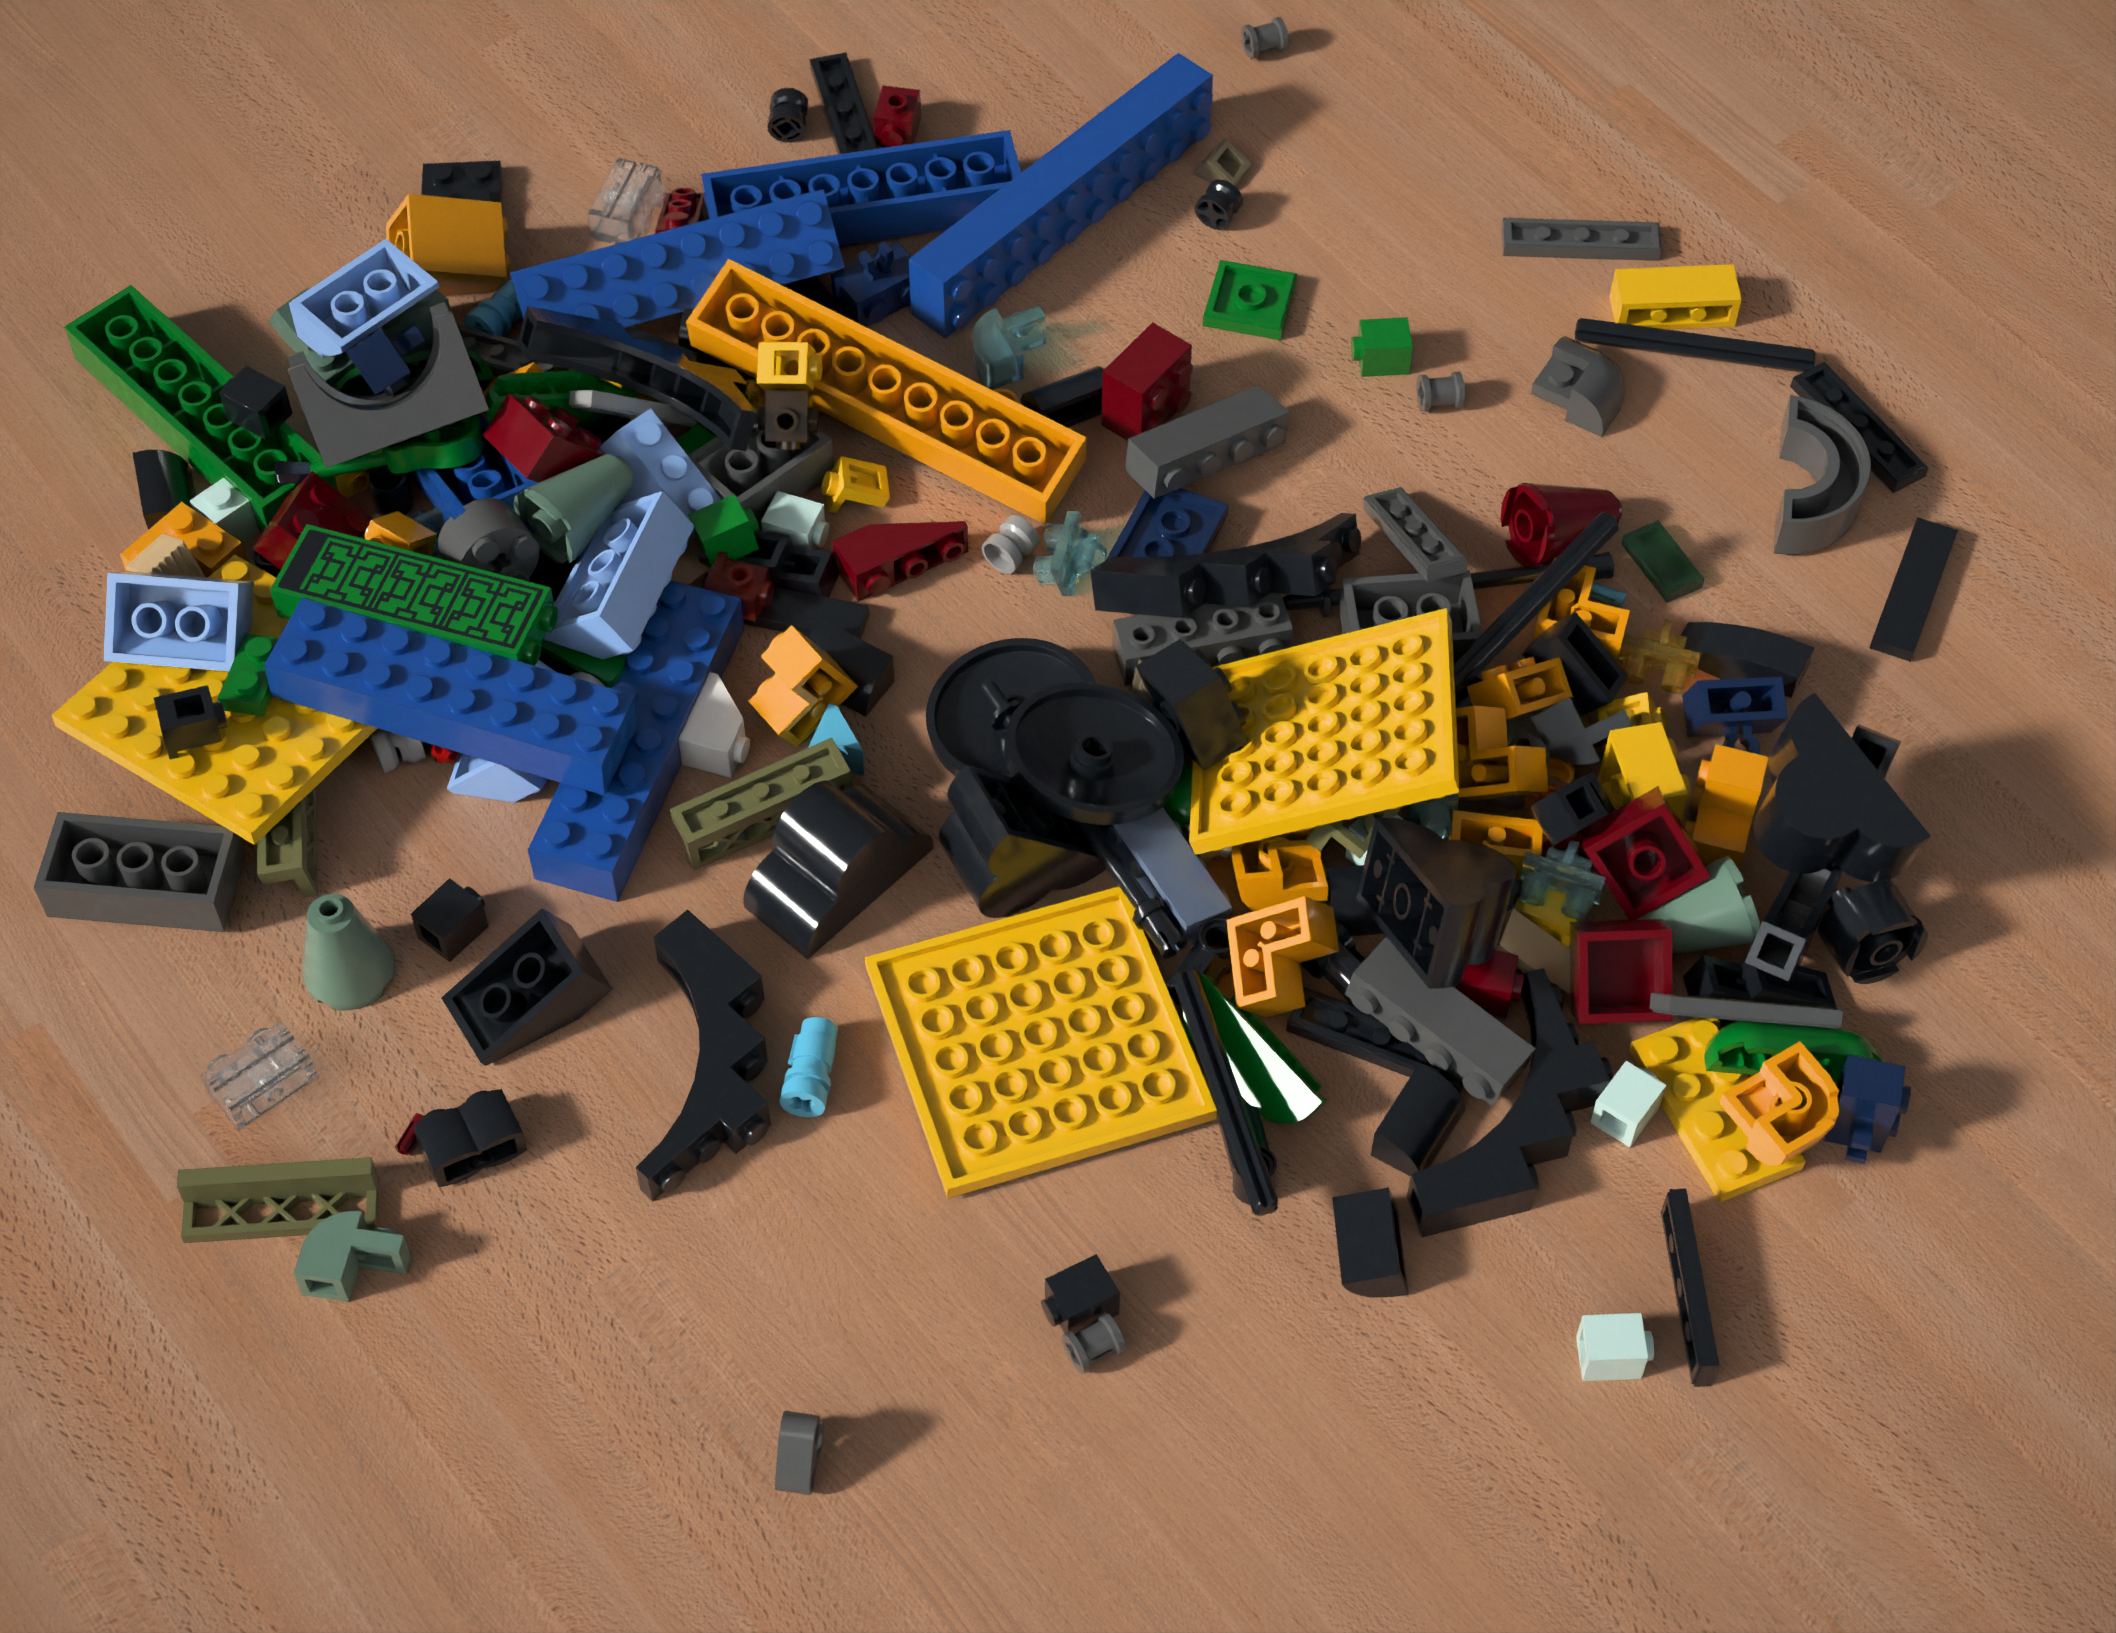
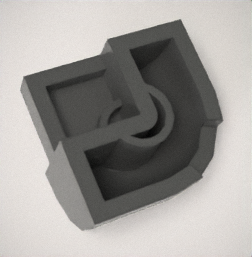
(1583, 384)

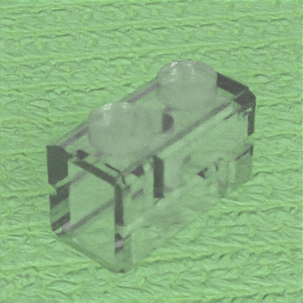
(626, 202)
(258, 1075)

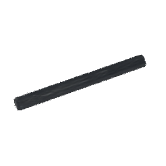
(1694, 345)
(1533, 600)
(1226, 1093)

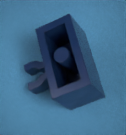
(874, 284)
(381, 359)
(1735, 709)
(1869, 1106)

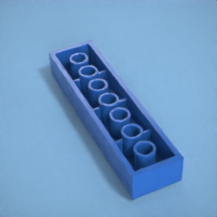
(880, 189)
(677, 266)
(452, 696)
(596, 839)

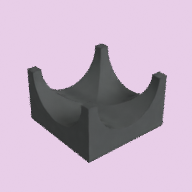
(358, 424)

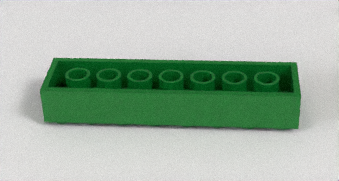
(177, 395)

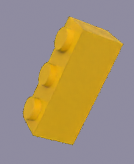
(1676, 297)

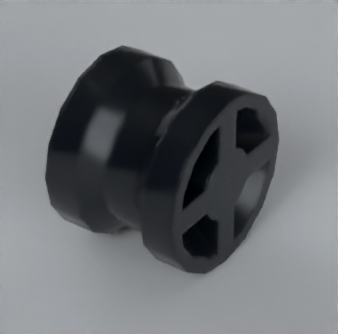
(1218, 204)

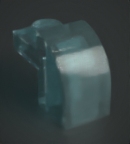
(1001, 344)

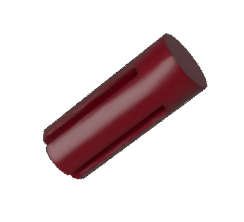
(408, 1138)

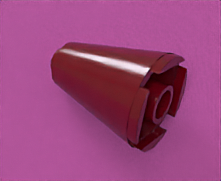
(1549, 517)

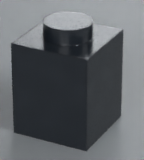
(255, 402)
(450, 919)
(1080, 1295)

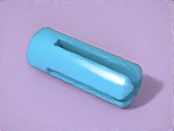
(1608, 595)

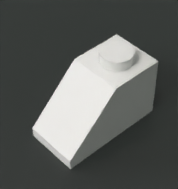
(714, 731)

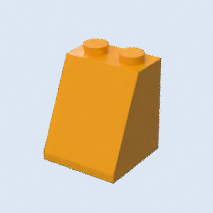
(453, 241)

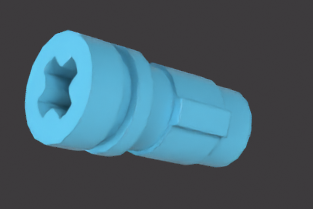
(496, 314)
(811, 1060)

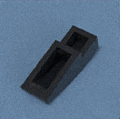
(791, 566)
(1747, 652)
(1742, 981)

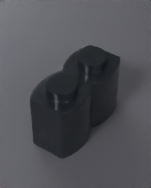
(469, 1137)

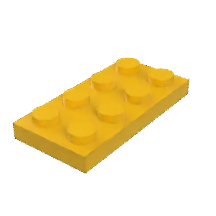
(1695, 1110)

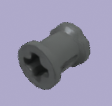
(1265, 37)
(1440, 391)
(1094, 1343)

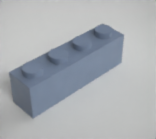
(1169, 871)

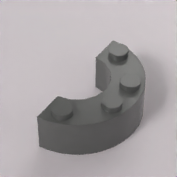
(1839, 464)

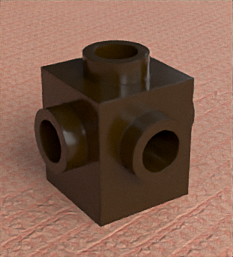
(796, 403)

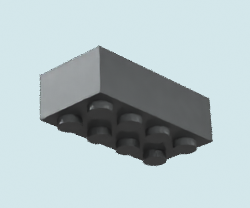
(140, 872)

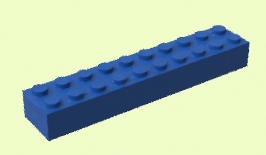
(1060, 195)

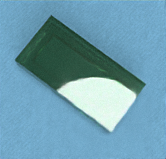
(1662, 561)

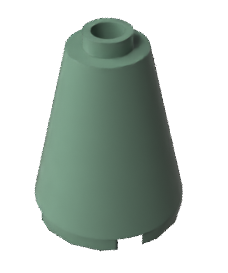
(574, 505)
(1711, 912)
(344, 955)

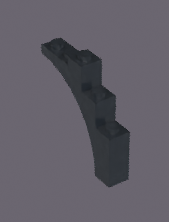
(606, 350)
(1232, 577)
(1804, 897)
(720, 1102)
(1498, 1172)

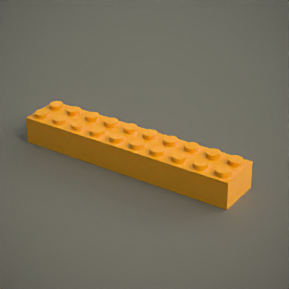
(895, 393)

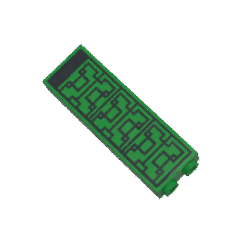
(417, 593)

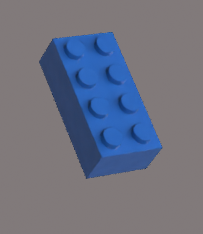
(485, 477)

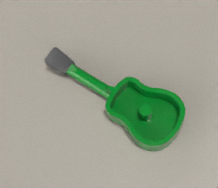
(439, 448)

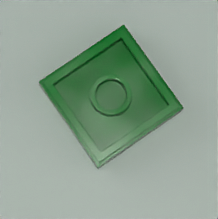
(1250, 299)

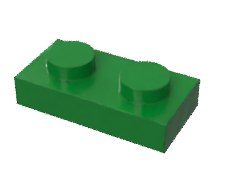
(246, 684)

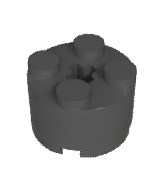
(490, 539)

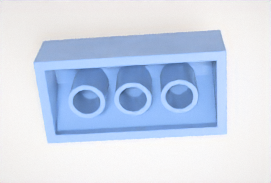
(621, 577)

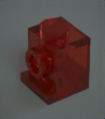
(741, 581)

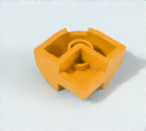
(1279, 870)
(1784, 1106)

